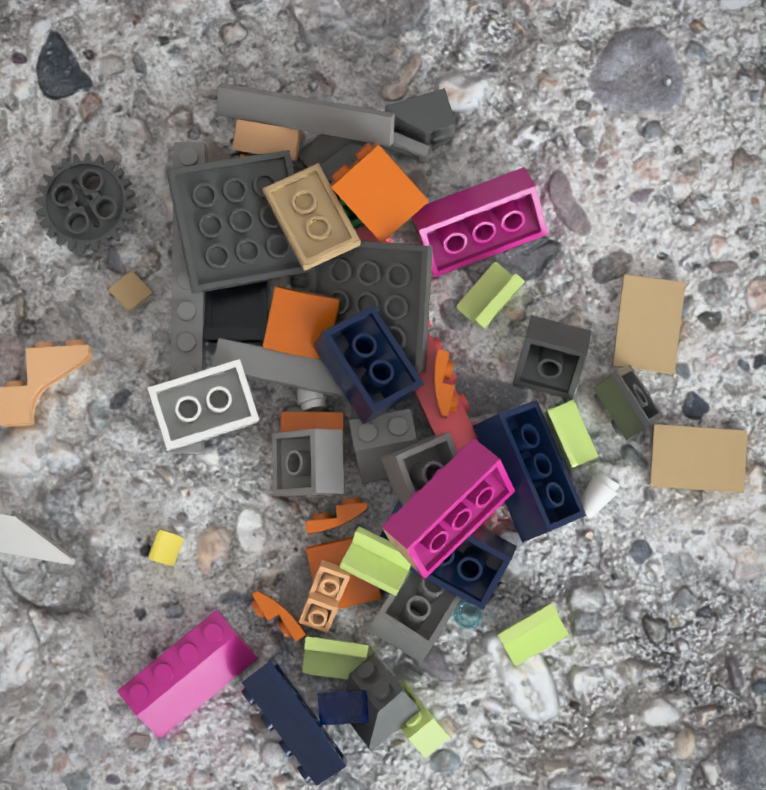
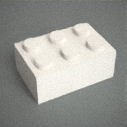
(203, 405)

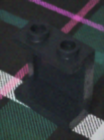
(237, 313)

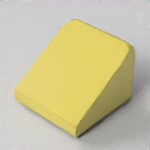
(165, 547)

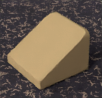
(130, 291)

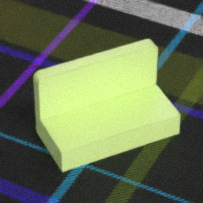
(489, 295)
(571, 434)
(376, 561)
(532, 634)
(332, 657)

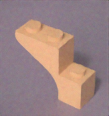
(44, 368)

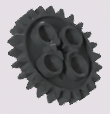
(61, 216)

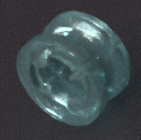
(458, 616)

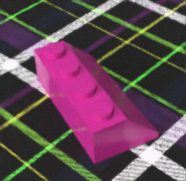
(481, 221)
(449, 507)
(187, 674)

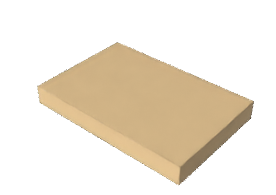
(311, 216)
(648, 324)
(698, 458)

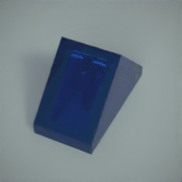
(342, 707)

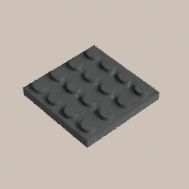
(227, 223)
(391, 279)

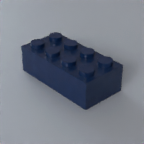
(530, 456)

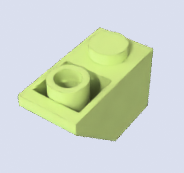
(423, 728)

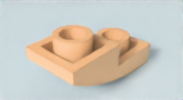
(265, 138)
(324, 596)

